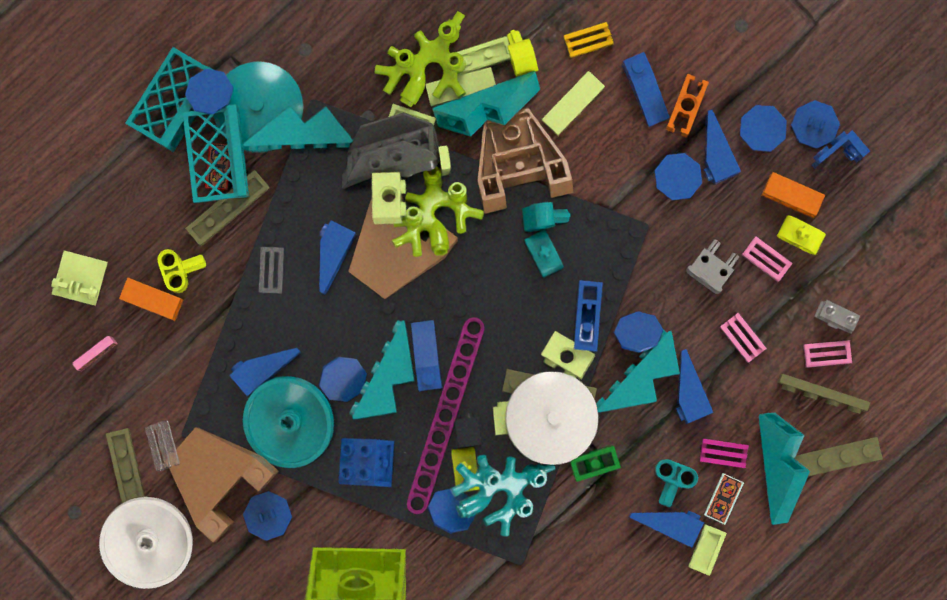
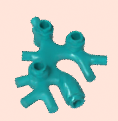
(490, 482)

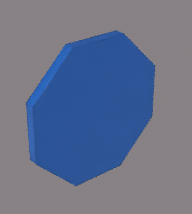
(209, 91)
(815, 124)
(763, 128)
(678, 176)
(638, 332)
(342, 379)
(444, 512)
(267, 515)

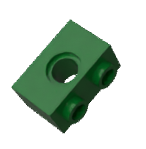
(594, 463)

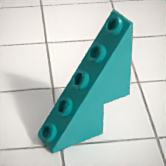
(494, 104)
(291, 130)
(393, 370)
(639, 385)
(783, 473)

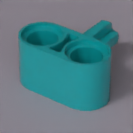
(542, 216)
(544, 253)
(673, 481)

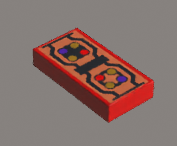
(223, 165)

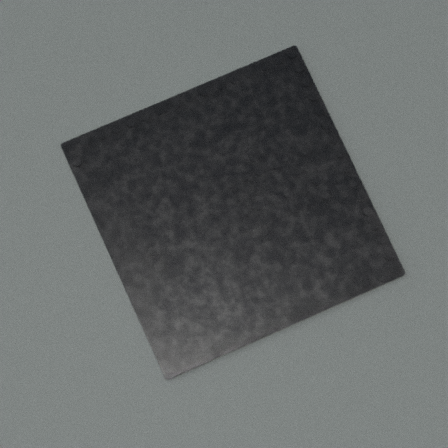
(482, 277)

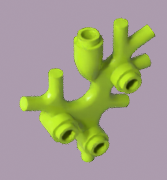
(415, 65)
(424, 218)

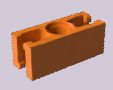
(683, 96)
(793, 195)
(151, 299)

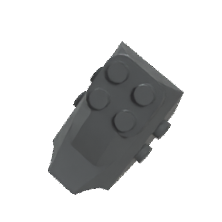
(391, 146)

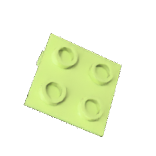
(79, 278)

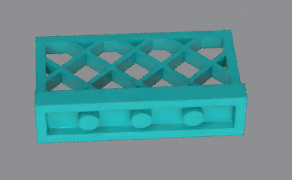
(175, 130)
(235, 149)

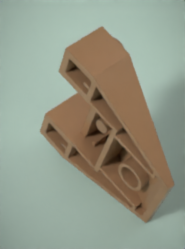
(516, 156)
(383, 265)
(209, 472)

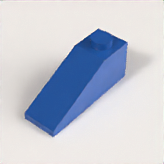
(645, 88)
(719, 158)
(333, 249)
(587, 315)
(426, 355)
(259, 370)
(691, 395)
(673, 524)

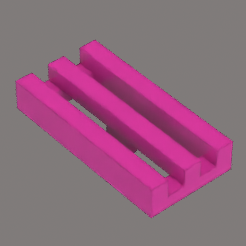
(743, 456)

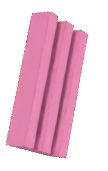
(787, 263)
(755, 353)
(808, 355)

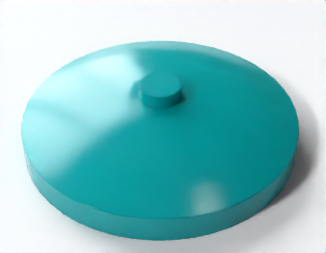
(261, 95)
(288, 421)

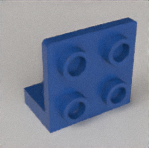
(853, 148)
(366, 462)

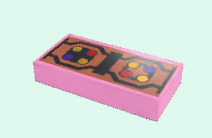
(94, 353)

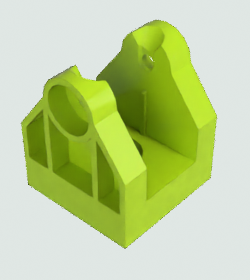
(357, 574)

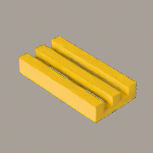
(606, 33)

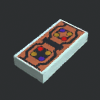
(723, 498)

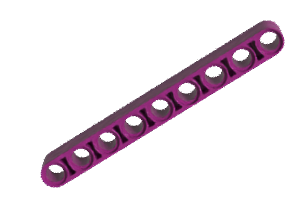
(453, 406)

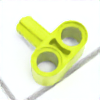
(521, 54)
(801, 235)
(179, 268)
(468, 458)

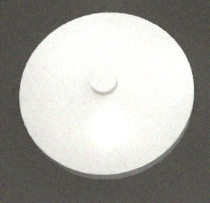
(551, 418)
(146, 542)

